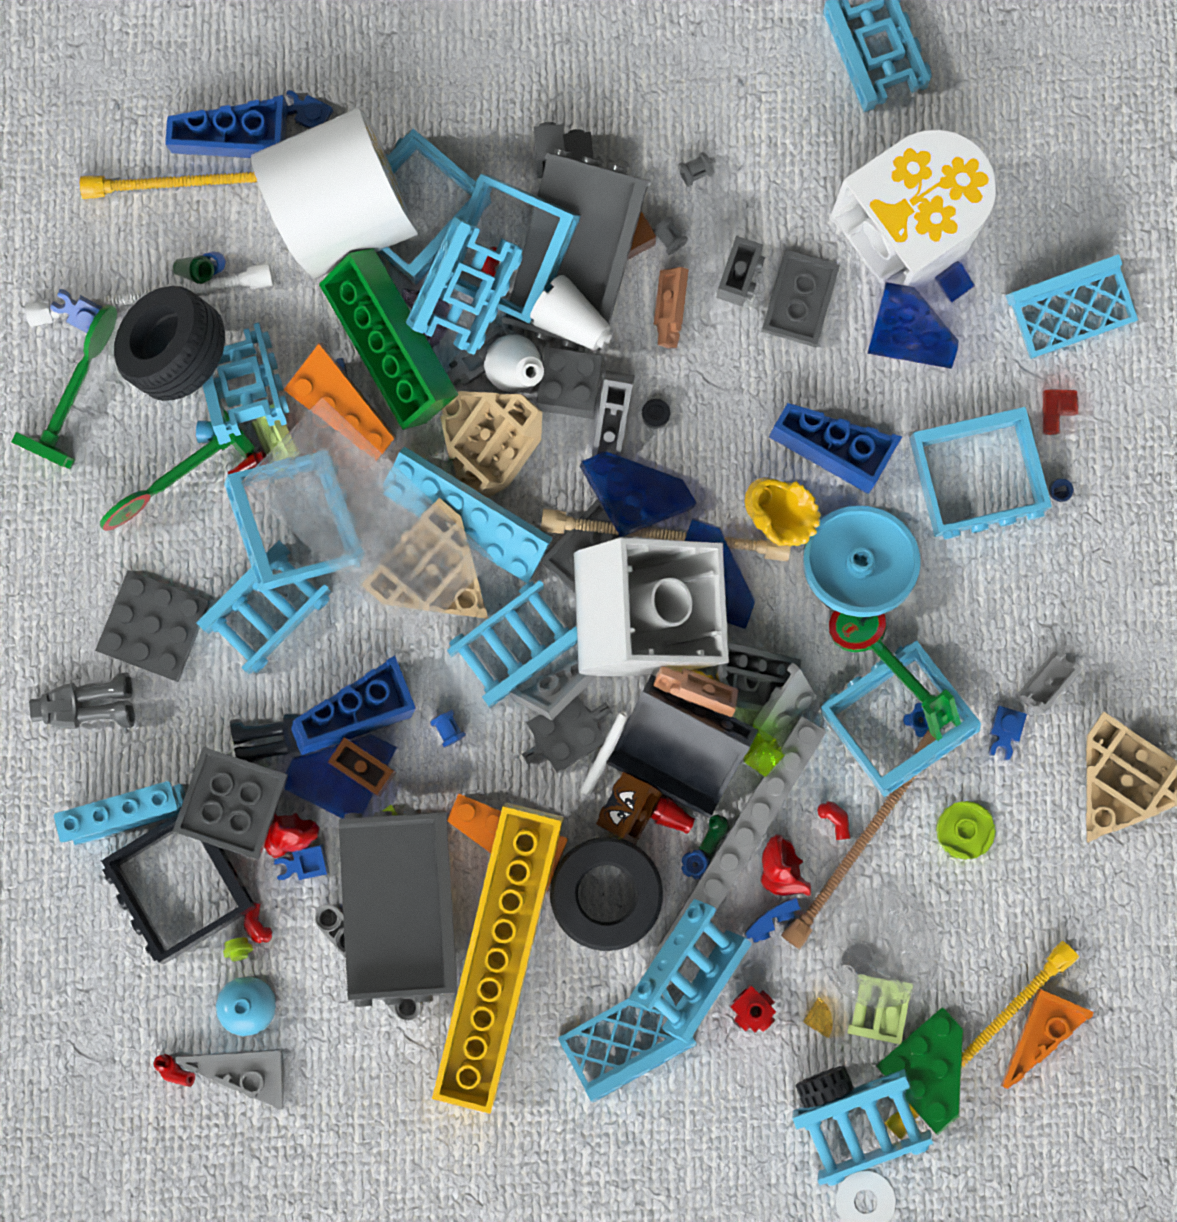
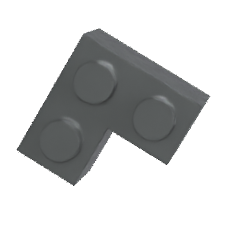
(550, 136)

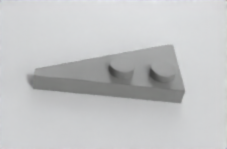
(553, 690)
(785, 703)
(252, 1073)

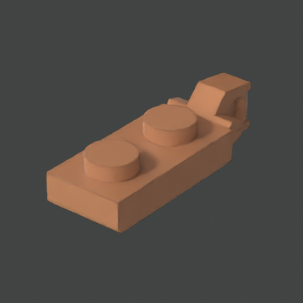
(670, 305)
(698, 689)

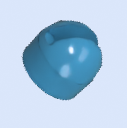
(204, 431)

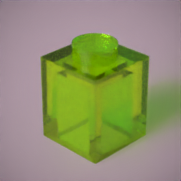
(763, 753)

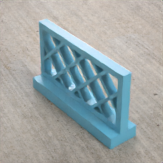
(1066, 282)
(632, 1068)

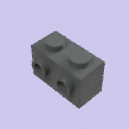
(739, 271)

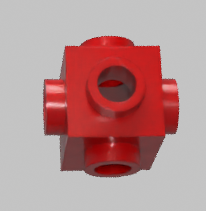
(745, 1001)

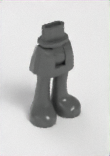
(64, 707)

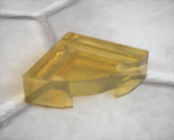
(819, 1018)

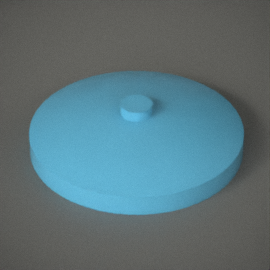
(861, 561)

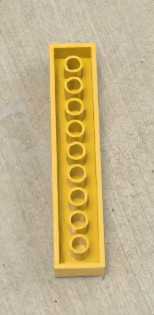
(497, 957)

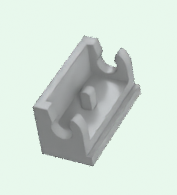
(1048, 682)

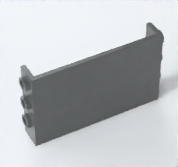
(601, 242)
(397, 907)

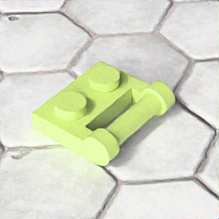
(887, 1023)

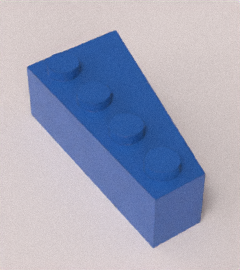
(229, 130)
(836, 445)
(357, 709)

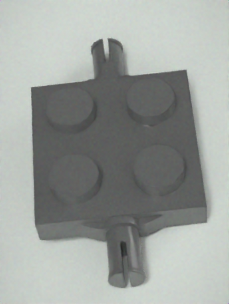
(568, 736)

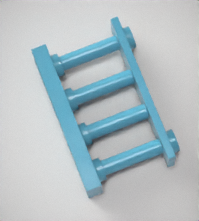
(236, 600)
(517, 671)
(707, 984)
(867, 1097)

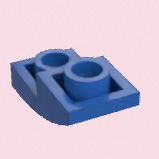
(764, 924)

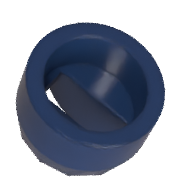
(1064, 495)

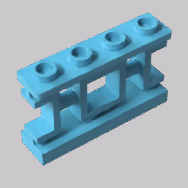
(858, 58)
(443, 278)
(218, 388)
(119, 813)

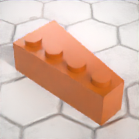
(325, 379)
(481, 824)

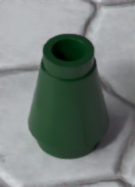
(196, 269)

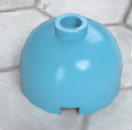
(246, 1006)

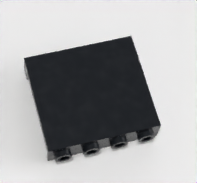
(681, 748)

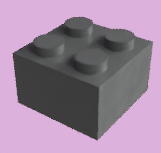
(569, 383)

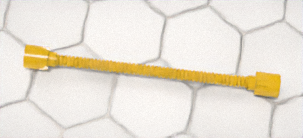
(99, 186)
(1059, 959)

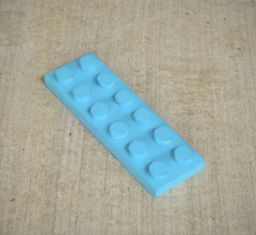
(503, 535)

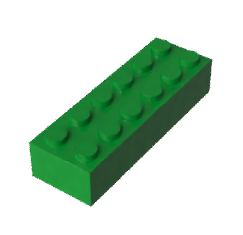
(391, 350)

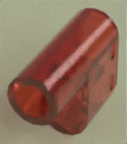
(1057, 404)

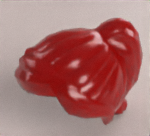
(290, 835)
(781, 869)

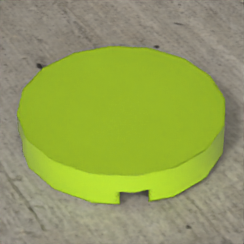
(965, 830)

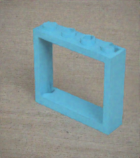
(404, 149)
(554, 256)
(1015, 417)
(253, 543)
(927, 756)

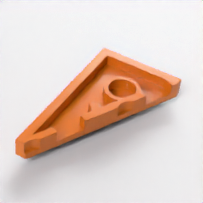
(1046, 1026)

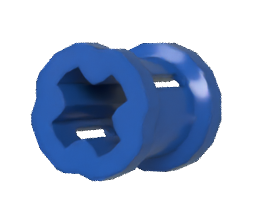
(448, 728)

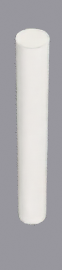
(604, 754)

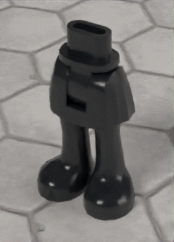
(244, 733)

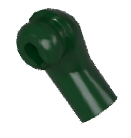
(717, 828)

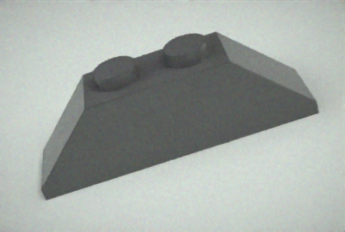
(754, 674)

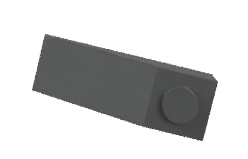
(613, 413)

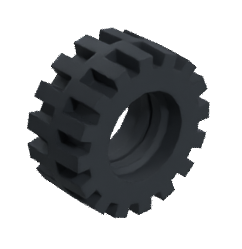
(824, 1087)

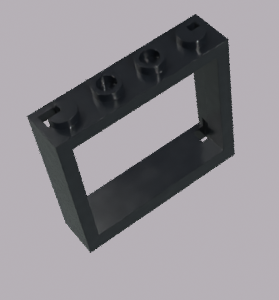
(141, 922)

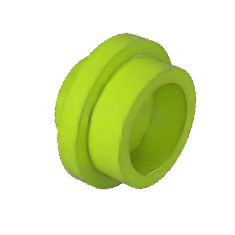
(237, 949)

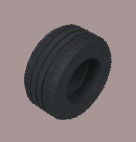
(189, 358)
(647, 894)

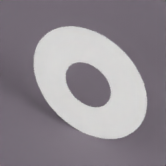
(869, 1181)

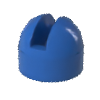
(219, 264)

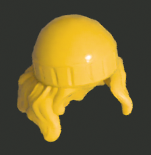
(782, 511)

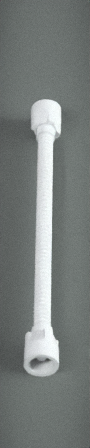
(255, 277)

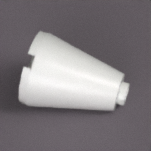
(570, 315)
(513, 363)

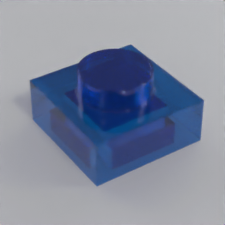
(954, 281)

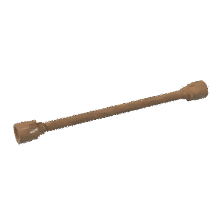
(799, 929)

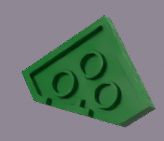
(934, 1069)

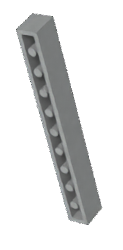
(752, 822)

